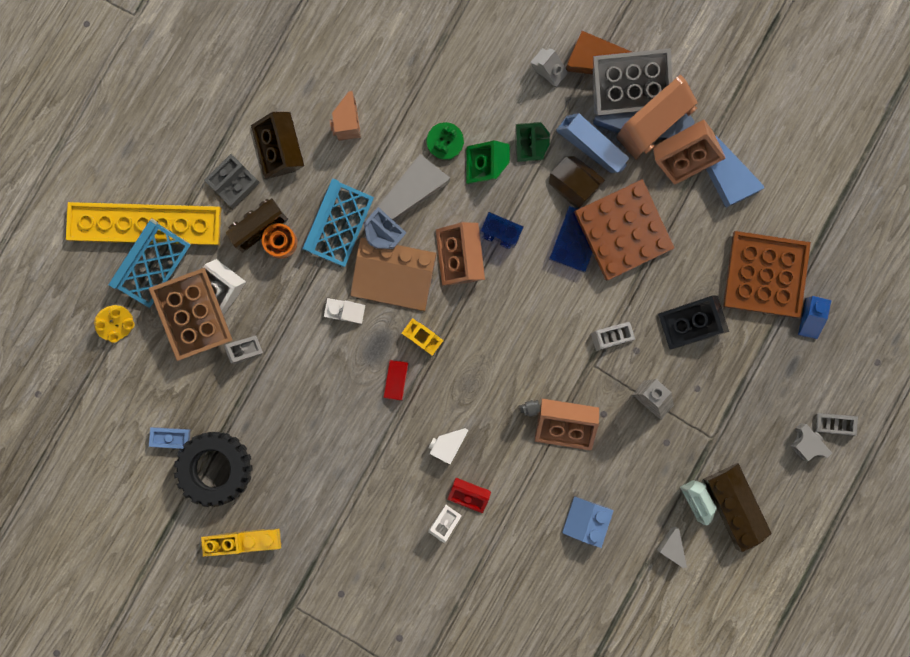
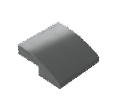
(231, 181)

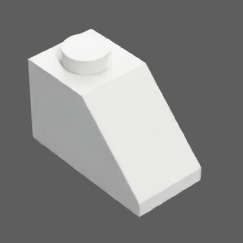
(447, 445)

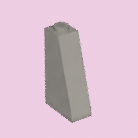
(413, 188)
(654, 397)

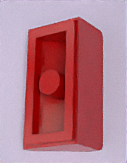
(396, 380)
(469, 495)

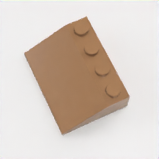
(393, 275)
(190, 314)

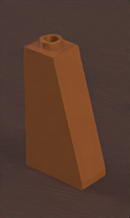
(588, 46)

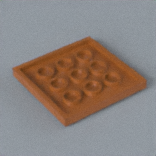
(624, 229)
(767, 274)

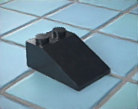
(693, 322)

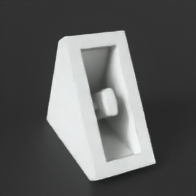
(444, 523)

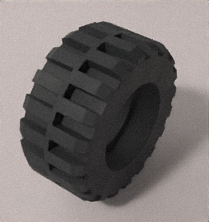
(187, 469)

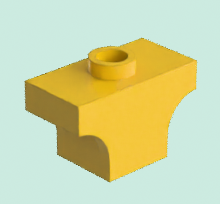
(422, 336)

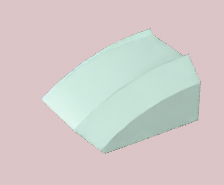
(699, 501)

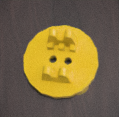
(120, 317)

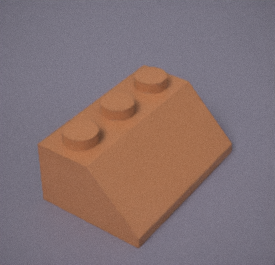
(688, 152)
(460, 253)
(567, 424)

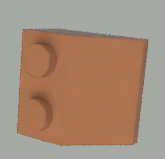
(345, 119)

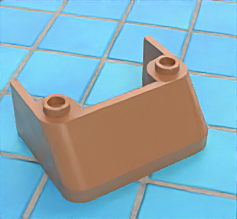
(657, 117)

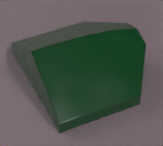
(531, 141)

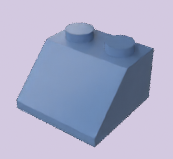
(587, 521)

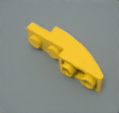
(241, 542)

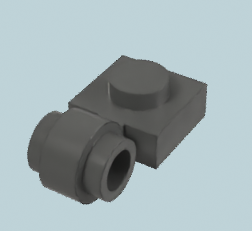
(530, 408)

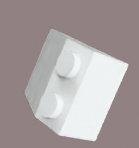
(224, 282)

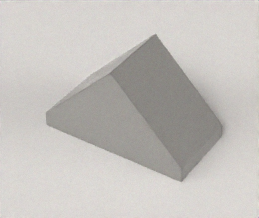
(243, 350)
(672, 547)

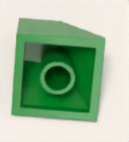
(486, 161)

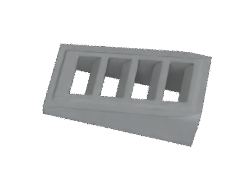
(598, 342)
(853, 424)

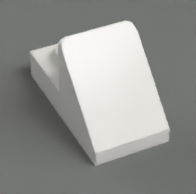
(344, 310)

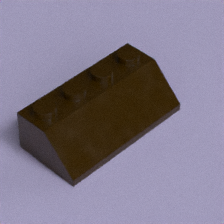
(738, 507)

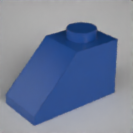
(814, 316)

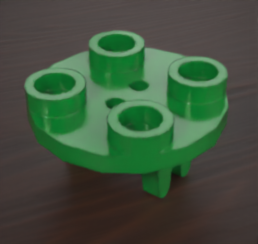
(441, 149)

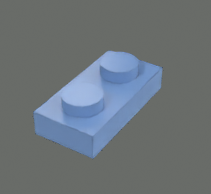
(168, 437)

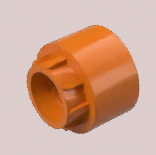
(272, 233)

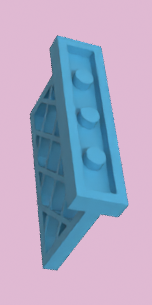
(323, 214)
(138, 251)

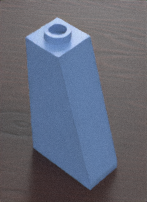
(592, 143)
(733, 178)

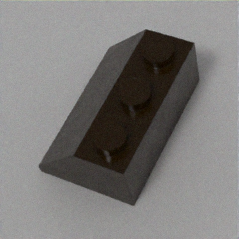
(277, 144)
(251, 228)

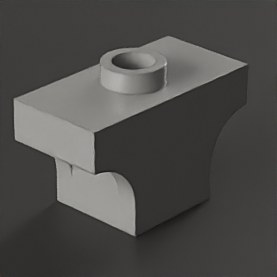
(549, 66)
(809, 443)

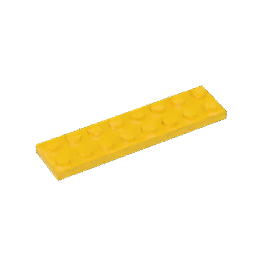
(126, 222)

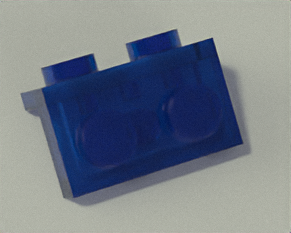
(501, 230)

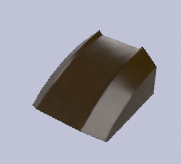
(575, 180)

